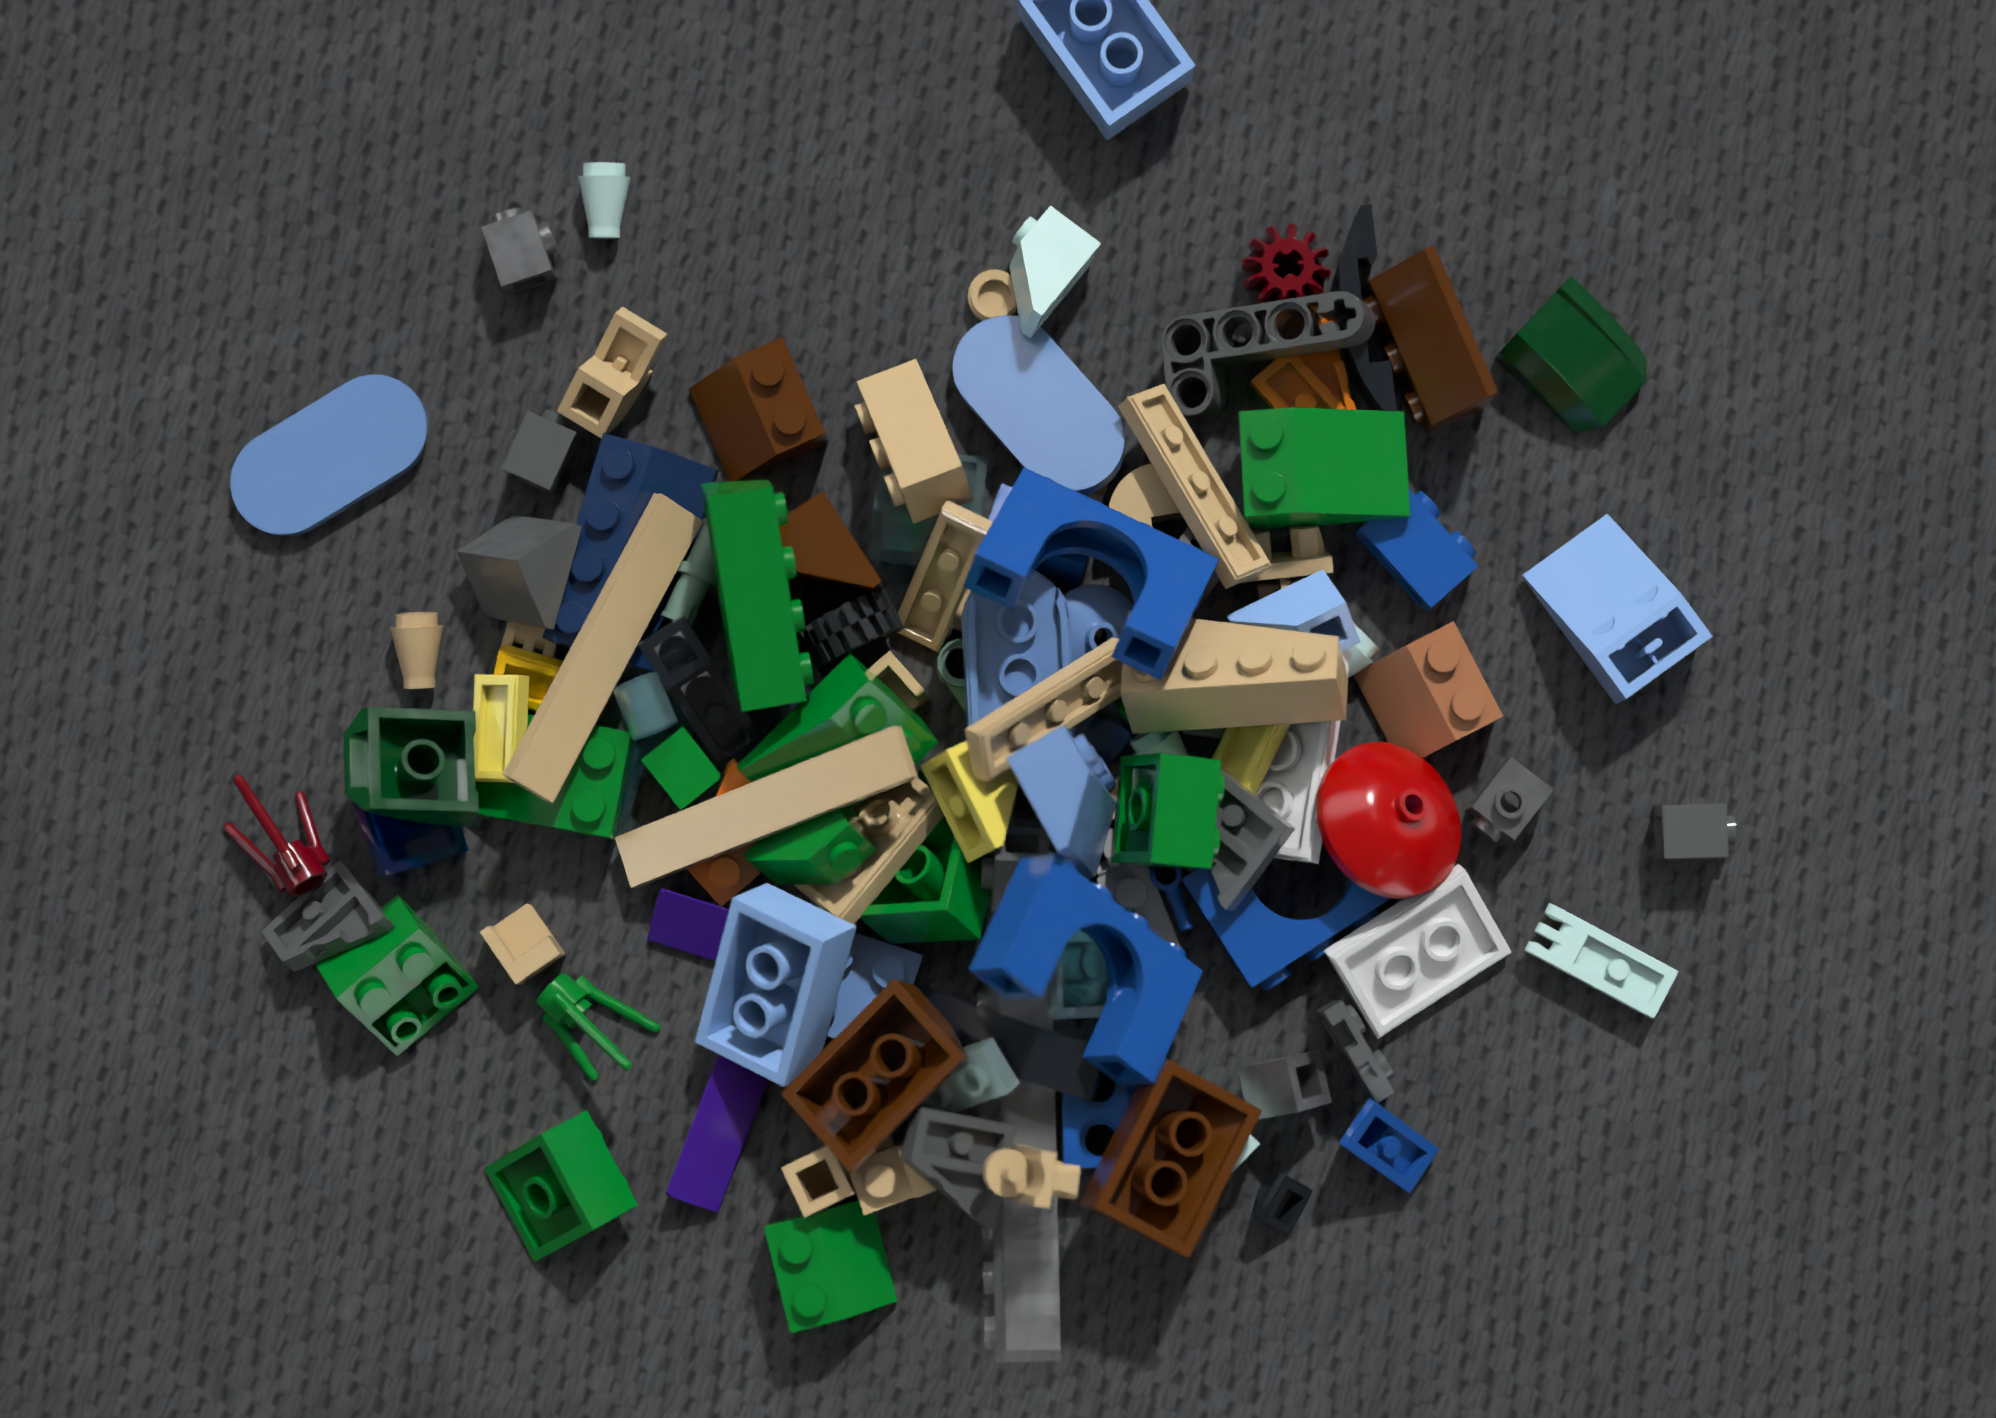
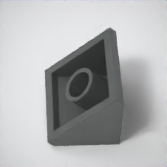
(521, 569)

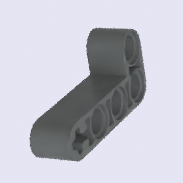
(1266, 342)

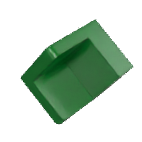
(682, 768)

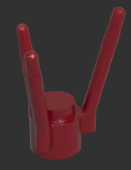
(296, 866)

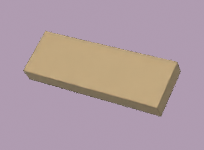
(941, 575)

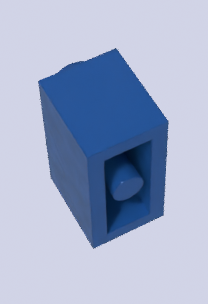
(1420, 552)

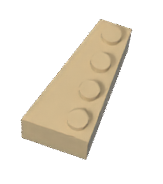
(1239, 679)

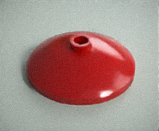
(1372, 831)

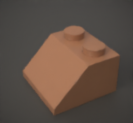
(1428, 693)

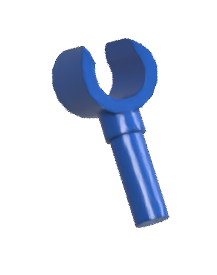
(1174, 896)

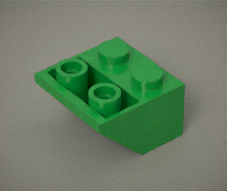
(398, 980)

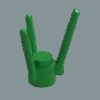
(567, 1003)

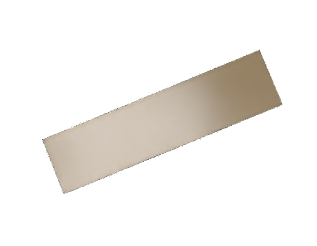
(1194, 485)
(1058, 700)

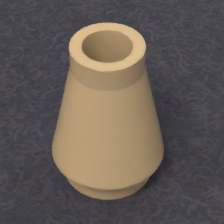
(417, 647)

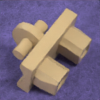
(1304, 559)
(1030, 1175)

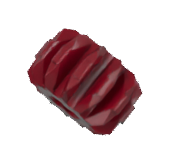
(1281, 251)

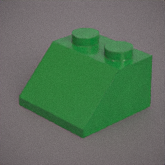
(1167, 811)
(560, 1185)
(829, 1265)

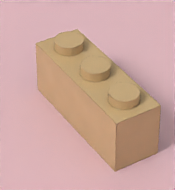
(911, 441)

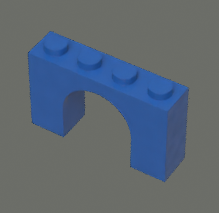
(1053, 520)
(1265, 942)
(1146, 975)

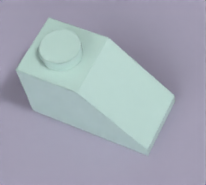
(1047, 265)

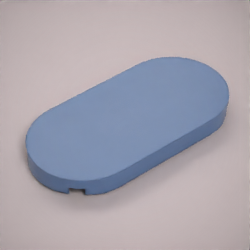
(1039, 404)
(329, 455)
(1013, 648)

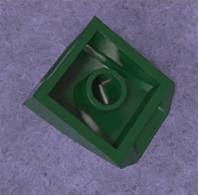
(1576, 359)
(413, 764)

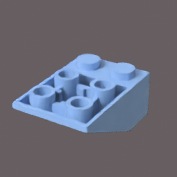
(1616, 608)

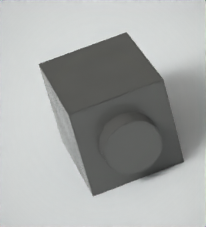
(542, 451)
(1693, 832)

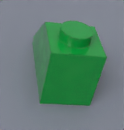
(814, 851)

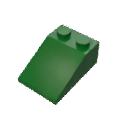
(1323, 466)
(837, 712)
(587, 801)
(932, 894)

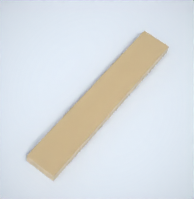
(602, 648)
(766, 806)

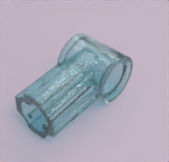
(645, 706)

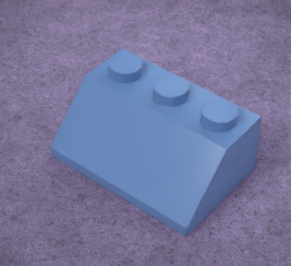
(1069, 793)

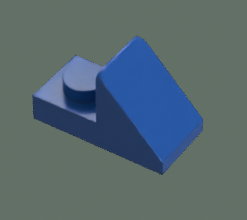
(1388, 1145)

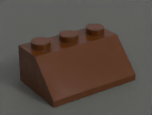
(1429, 341)
(876, 1073)
(1170, 1158)

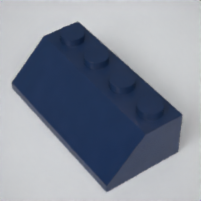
(614, 501)

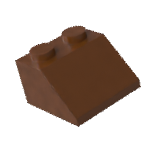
(758, 411)
(826, 550)

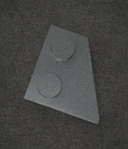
(1248, 841)
(327, 920)
(1346, 1032)
(950, 1156)

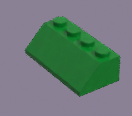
(755, 593)

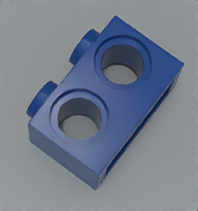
(1082, 1114)

